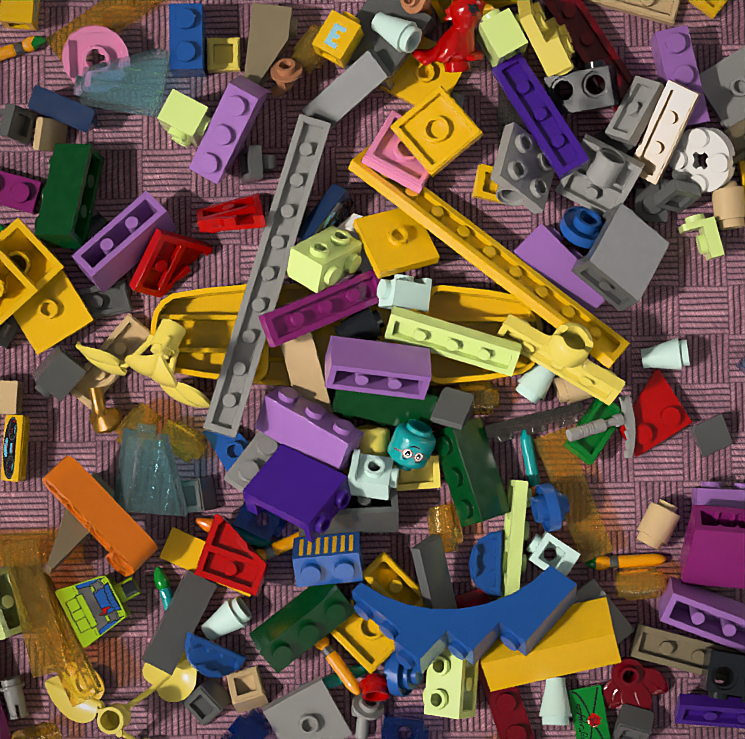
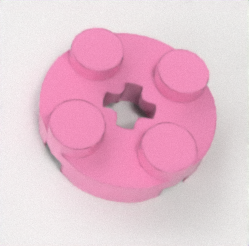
(83, 41)

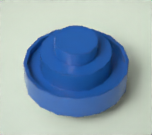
(581, 226)
(549, 506)
(400, 679)

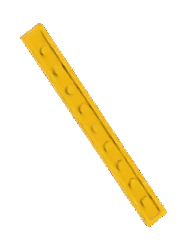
(494, 260)

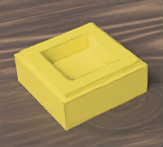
(223, 55)

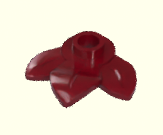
(635, 689)

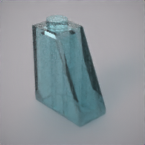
(126, 83)
(148, 473)

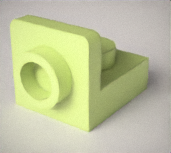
(709, 238)

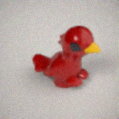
(457, 44)

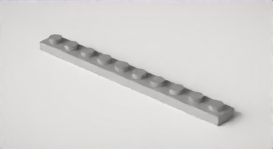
(267, 276)

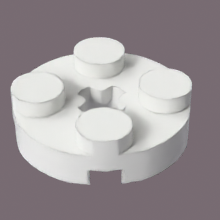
(719, 160)

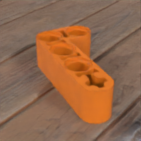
(101, 515)

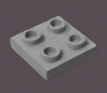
(521, 170)
(602, 181)

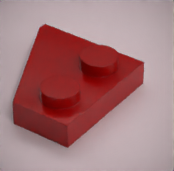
(232, 215)
(166, 262)
(656, 414)
(231, 559)

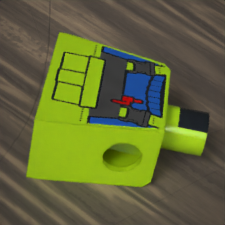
(97, 605)

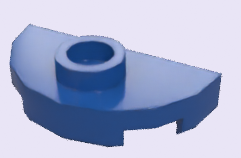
(227, 448)
(486, 563)
(211, 658)

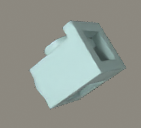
(405, 293)
(372, 475)
(564, 555)

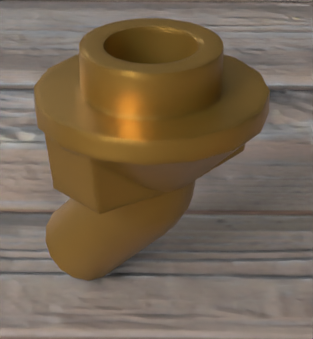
(102, 418)

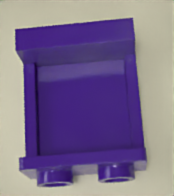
(298, 491)

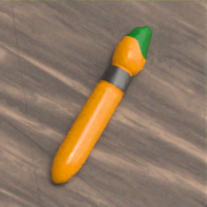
(28, 45)
(278, 547)
(623, 561)
(338, 665)

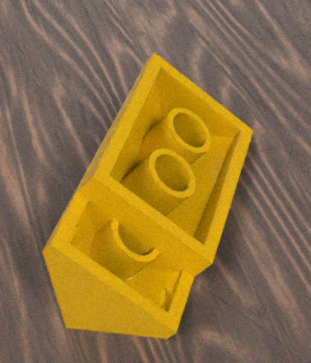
(24, 266)
(575, 643)

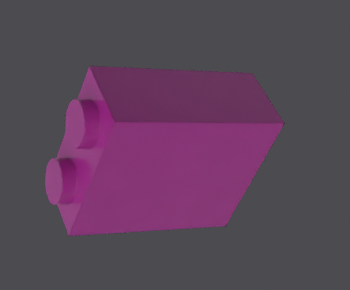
(714, 547)

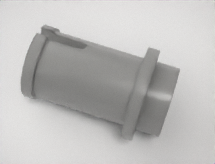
(13, 695)

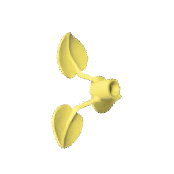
(164, 345)
(117, 715)

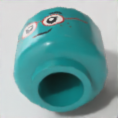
(411, 445)

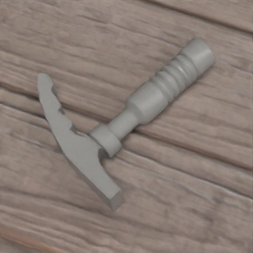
(624, 418)

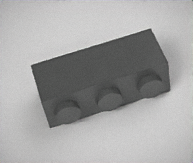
(366, 516)

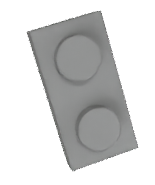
(635, 111)
(251, 460)

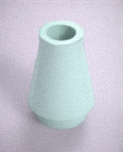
(398, 32)
(667, 355)
(535, 383)
(228, 618)
(555, 703)

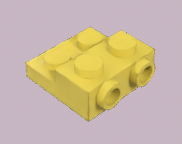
(548, 39)

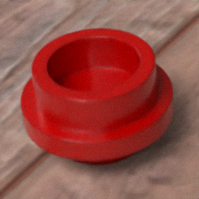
(374, 688)

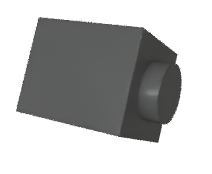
(58, 374)

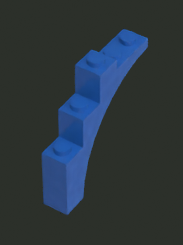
(469, 632)

